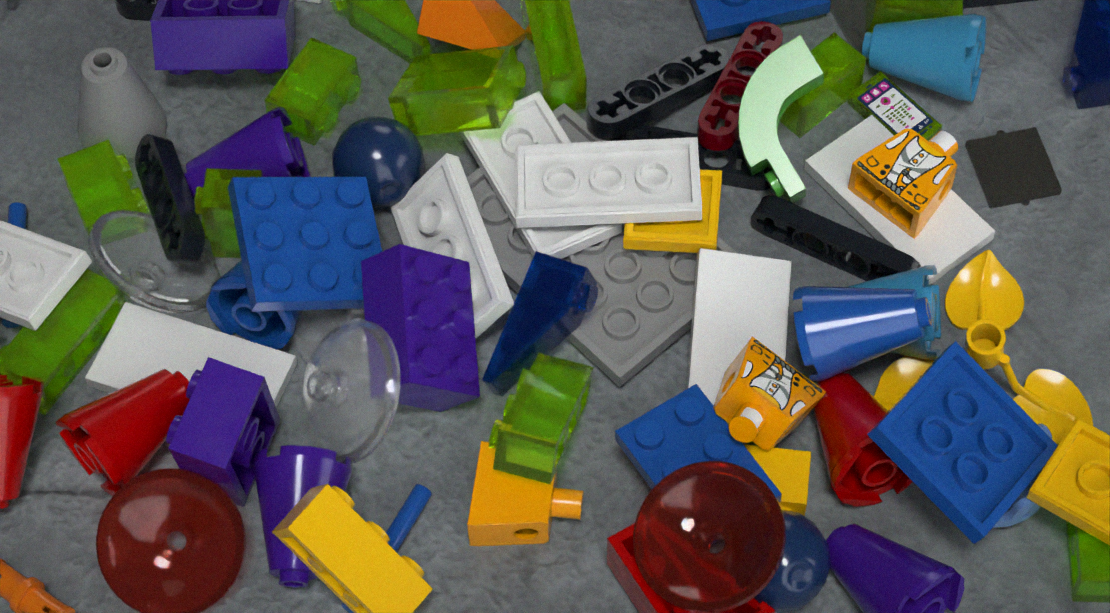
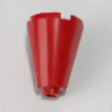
(17, 424)
(124, 427)
(853, 460)

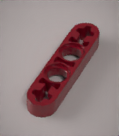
(734, 83)

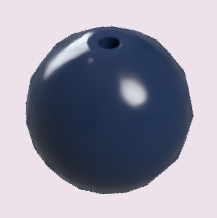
(382, 153)
(802, 568)

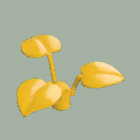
(987, 303)

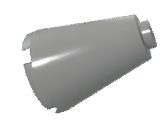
(116, 104)

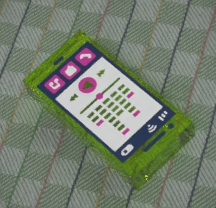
(892, 107)

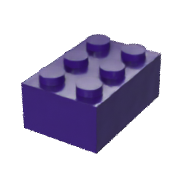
(223, 35)
(430, 319)
(224, 426)

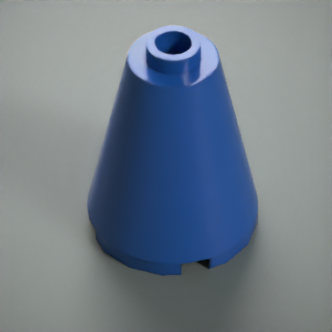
(232, 313)
(855, 325)

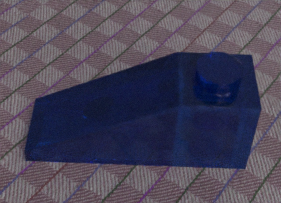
(1089, 59)
(542, 316)

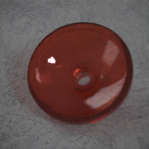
(690, 513)
(138, 549)

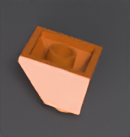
(469, 23)

